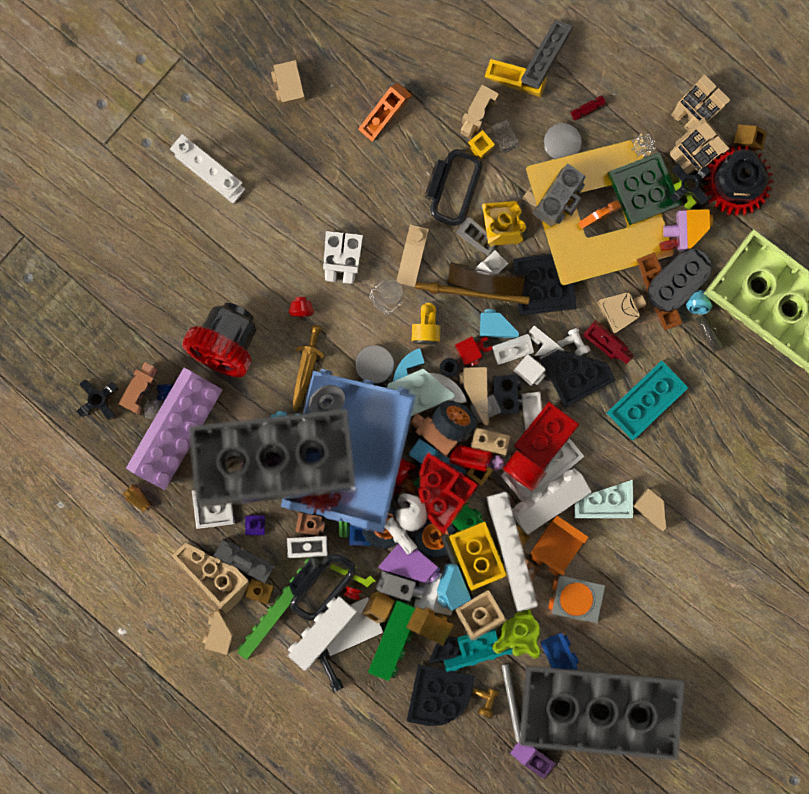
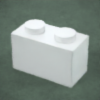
(530, 370)
(307, 546)

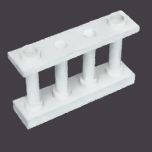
(207, 169)

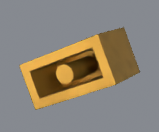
(430, 626)

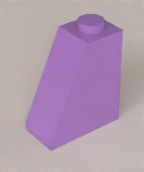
(411, 566)

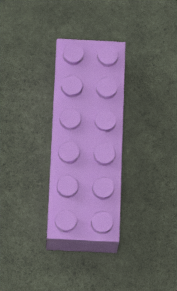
(169, 433)

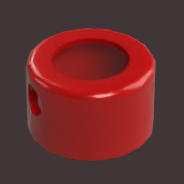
(524, 471)

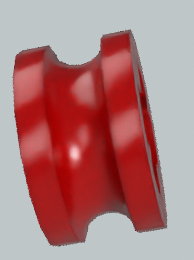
(352, 593)

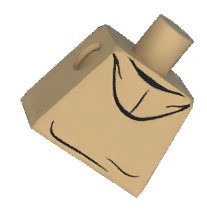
(620, 310)

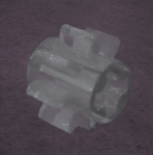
(639, 141)

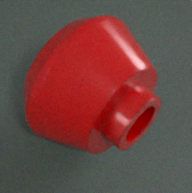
(301, 307)

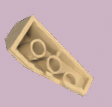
(218, 580)

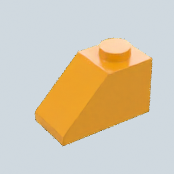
(697, 225)

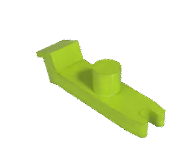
(691, 202)
(367, 582)

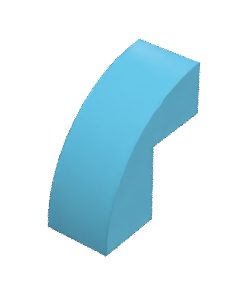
(410, 361)

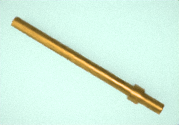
(434, 287)

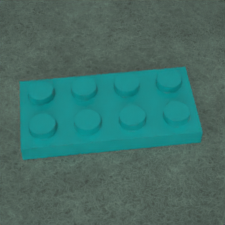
(647, 400)

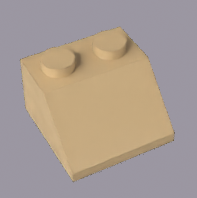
(480, 615)

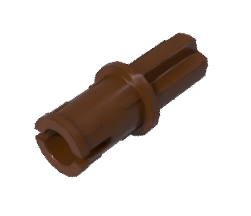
(409, 488)

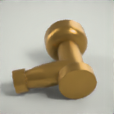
(490, 698)

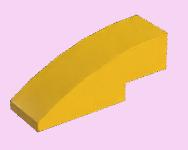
(511, 76)

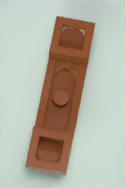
(649, 269)

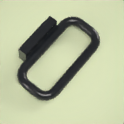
(438, 181)
(308, 576)

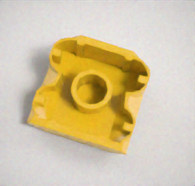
(503, 223)

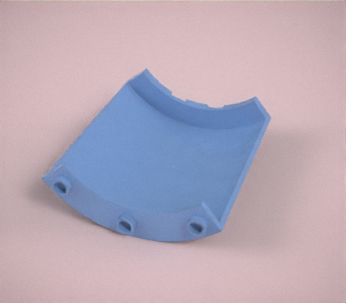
(377, 435)

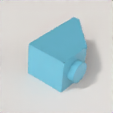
(496, 326)
(452, 588)

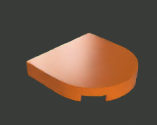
(600, 214)

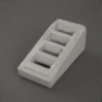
(475, 226)

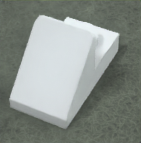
(493, 263)
(539, 337)

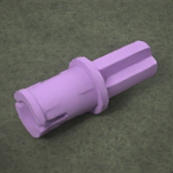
(496, 463)

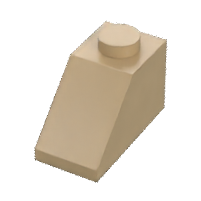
(652, 508)

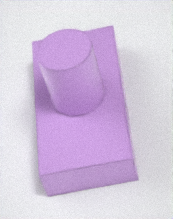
(678, 230)

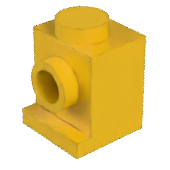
(481, 144)

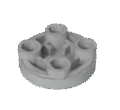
(374, 364)

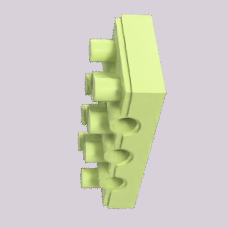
(781, 282)

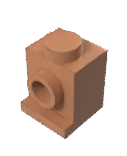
(302, 522)

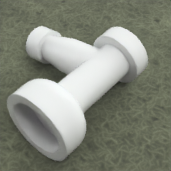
(575, 337)

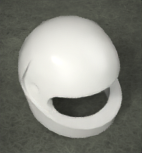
(411, 516)

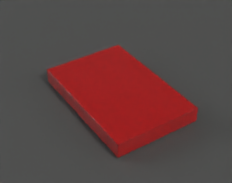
(546, 435)

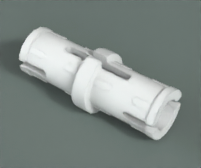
(400, 536)

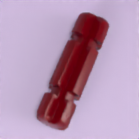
(588, 108)

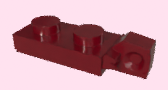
(608, 342)

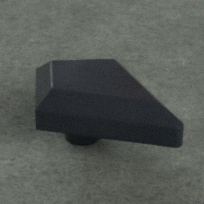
(447, 651)

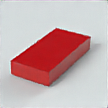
(470, 457)

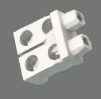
(342, 262)

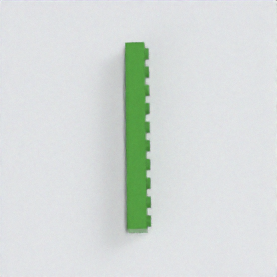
(267, 621)

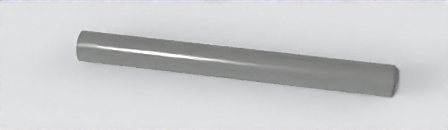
(512, 700)

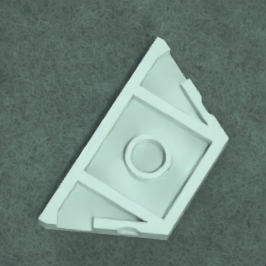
(427, 389)

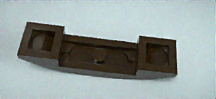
(485, 281)

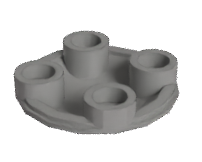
(562, 141)

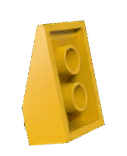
(477, 556)

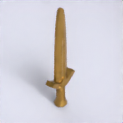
(306, 366)

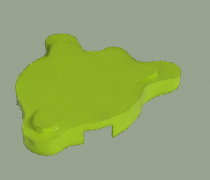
(520, 634)

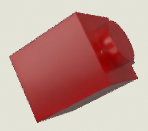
(470, 351)

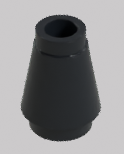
(452, 362)

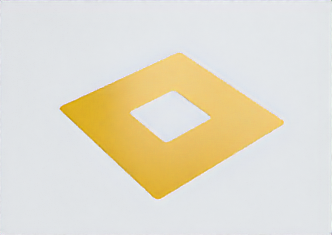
(585, 257)

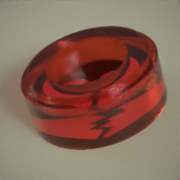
(669, 245)

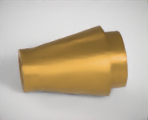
(136, 497)

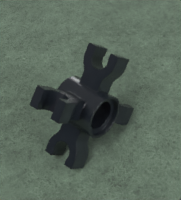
(698, 194)
(105, 393)

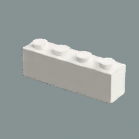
(550, 500)
(324, 631)

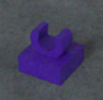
(254, 525)

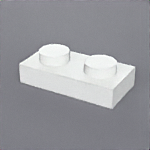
(513, 349)

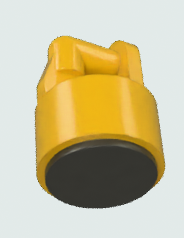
(426, 332)

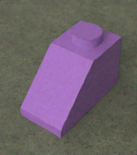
(533, 759)

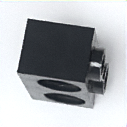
(501, 394)

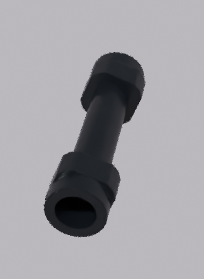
(335, 684)

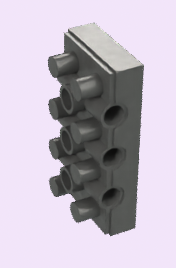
(259, 440)
(614, 732)

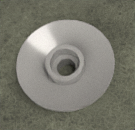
(327, 399)

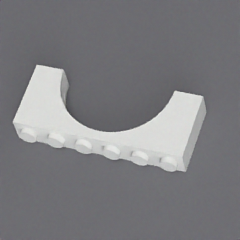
(512, 552)

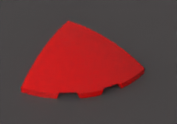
(443, 491)

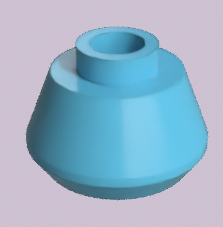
(699, 303)

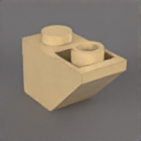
(219, 635)

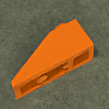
(385, 111)

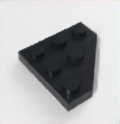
(575, 375)

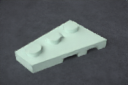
(607, 503)

